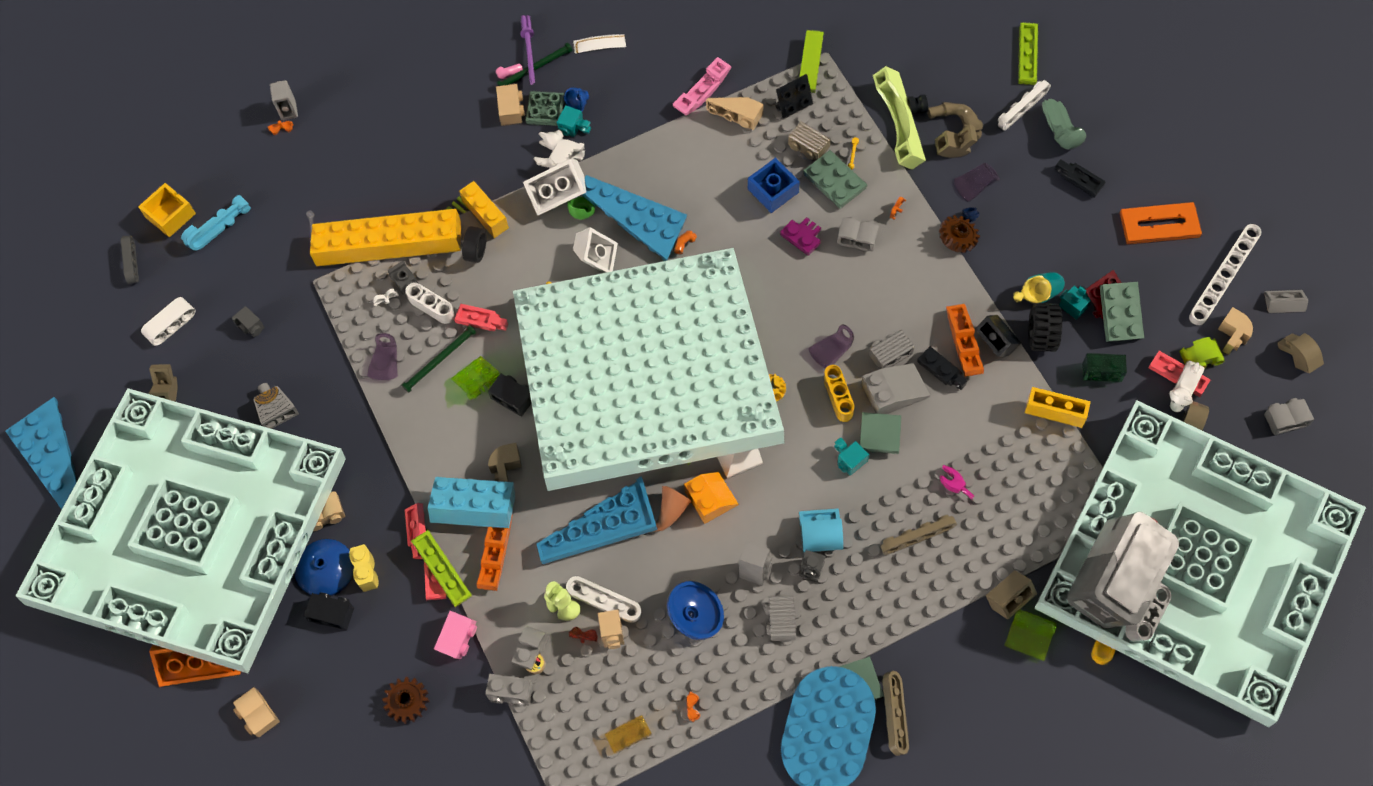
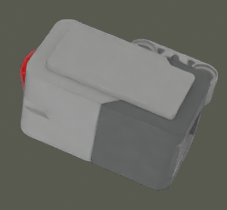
(1124, 575)

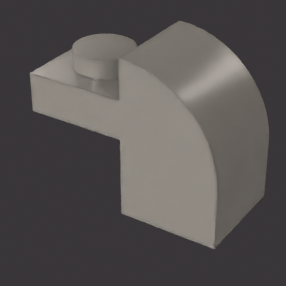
(530, 645)

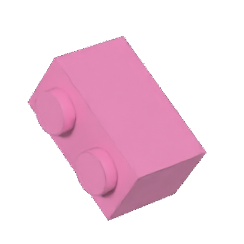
(456, 635)

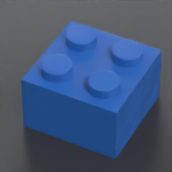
(773, 185)

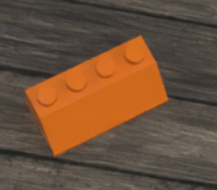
(180, 668)

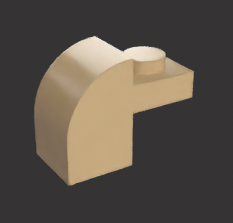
(1238, 327)

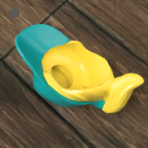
(1040, 288)

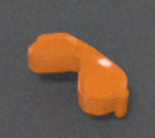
(275, 128)
(896, 207)
(692, 699)

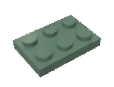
(835, 179)
(1121, 311)

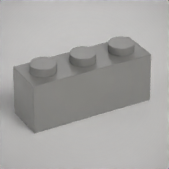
(755, 563)

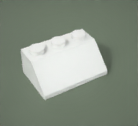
(556, 186)

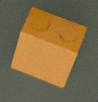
(710, 496)

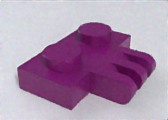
(802, 235)

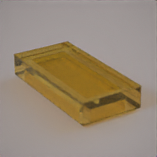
(628, 734)

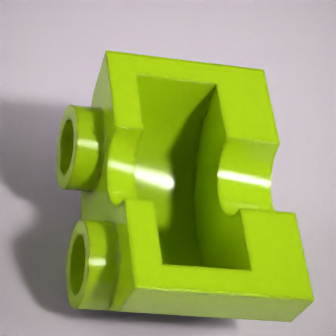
(1204, 352)

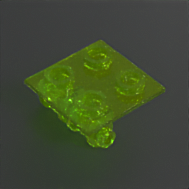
(475, 376)
(1030, 634)

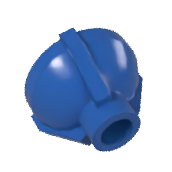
(576, 98)

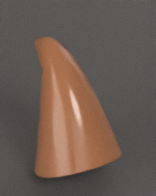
(672, 507)

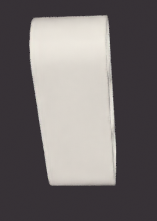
(435, 309)
(168, 321)

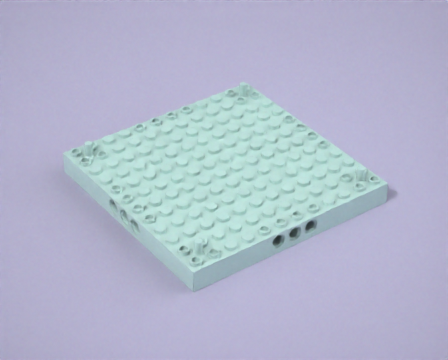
(645, 369)
(184, 529)
(1247, 568)

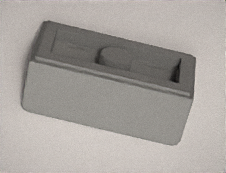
(1286, 301)

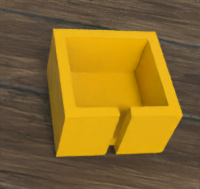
(167, 210)

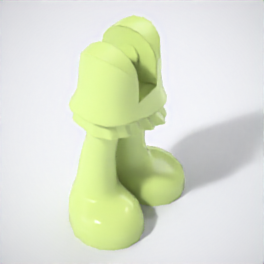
(559, 599)

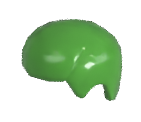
(580, 208)

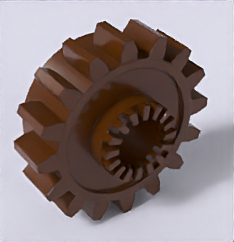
(958, 234)
(398, 693)

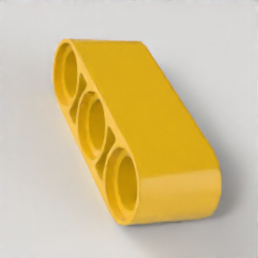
(838, 401)

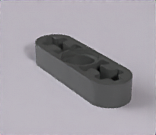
(129, 259)

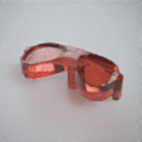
(590, 635)

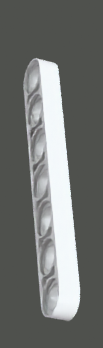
(1224, 282)

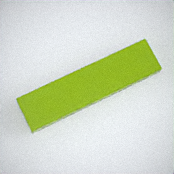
(1028, 53)
(811, 57)
(441, 568)

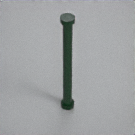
(566, 48)
(438, 359)

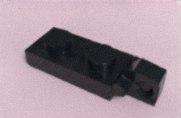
(1080, 177)
(942, 368)

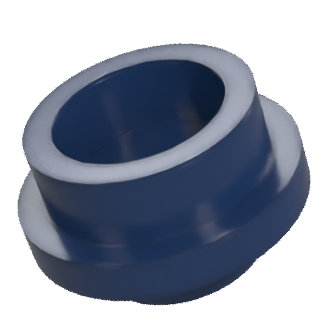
(970, 213)

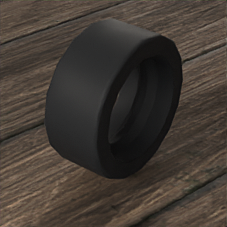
(474, 244)

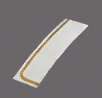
(599, 42)

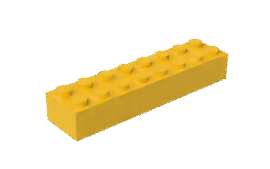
(386, 237)

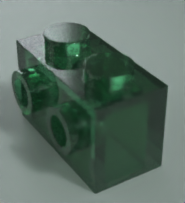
(1104, 367)

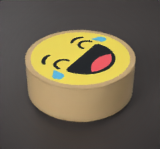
(538, 666)

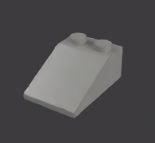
(894, 388)

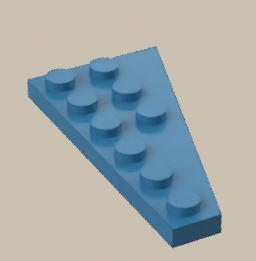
(642, 218)
(46, 449)
(608, 522)

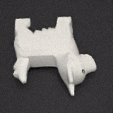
(562, 149)
(1185, 386)

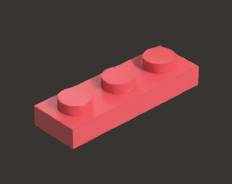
(1172, 369)

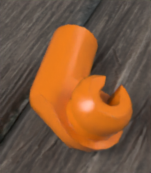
(684, 238)

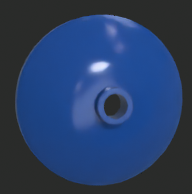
(332, 575)
(700, 604)

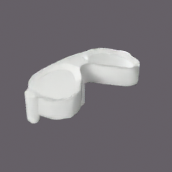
(380, 298)

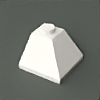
(595, 249)
(739, 462)

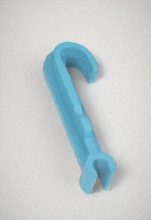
(200, 237)

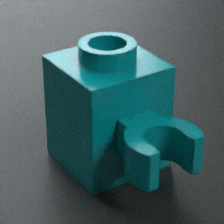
(572, 121)
(1075, 301)
(850, 457)

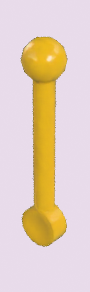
(855, 141)

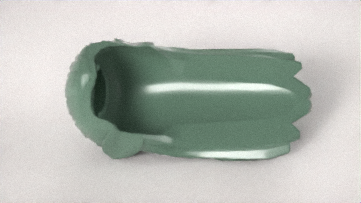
(1059, 121)

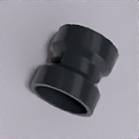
(918, 104)

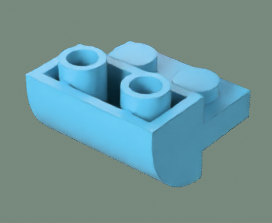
(821, 530)

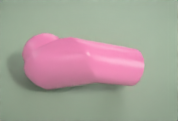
(503, 73)

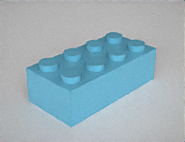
(471, 502)

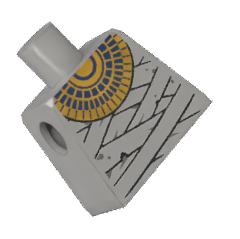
(273, 406)

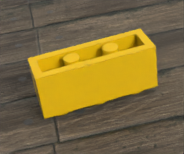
(484, 209)
(1057, 407)

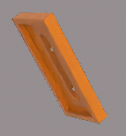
(1136, 234)

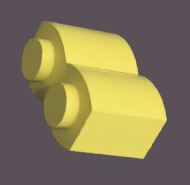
(363, 568)

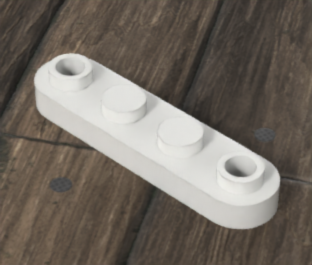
(1020, 108)
(603, 598)

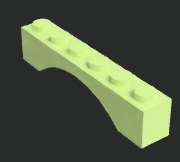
(908, 145)

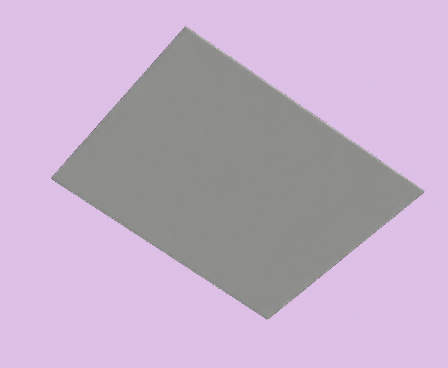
(1020, 467)

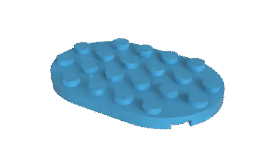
(828, 728)

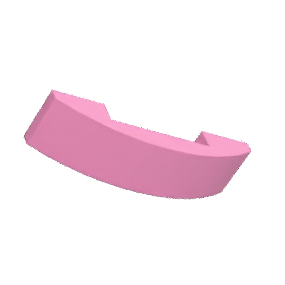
(703, 88)

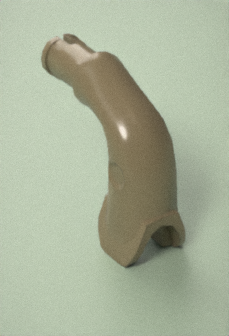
(963, 111)

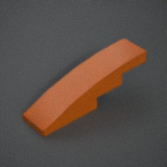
(964, 340)
(493, 557)

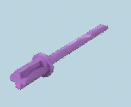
(528, 33)

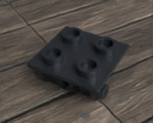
(794, 96)

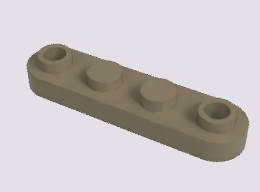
(924, 532)
(895, 713)

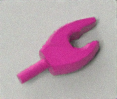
(955, 485)

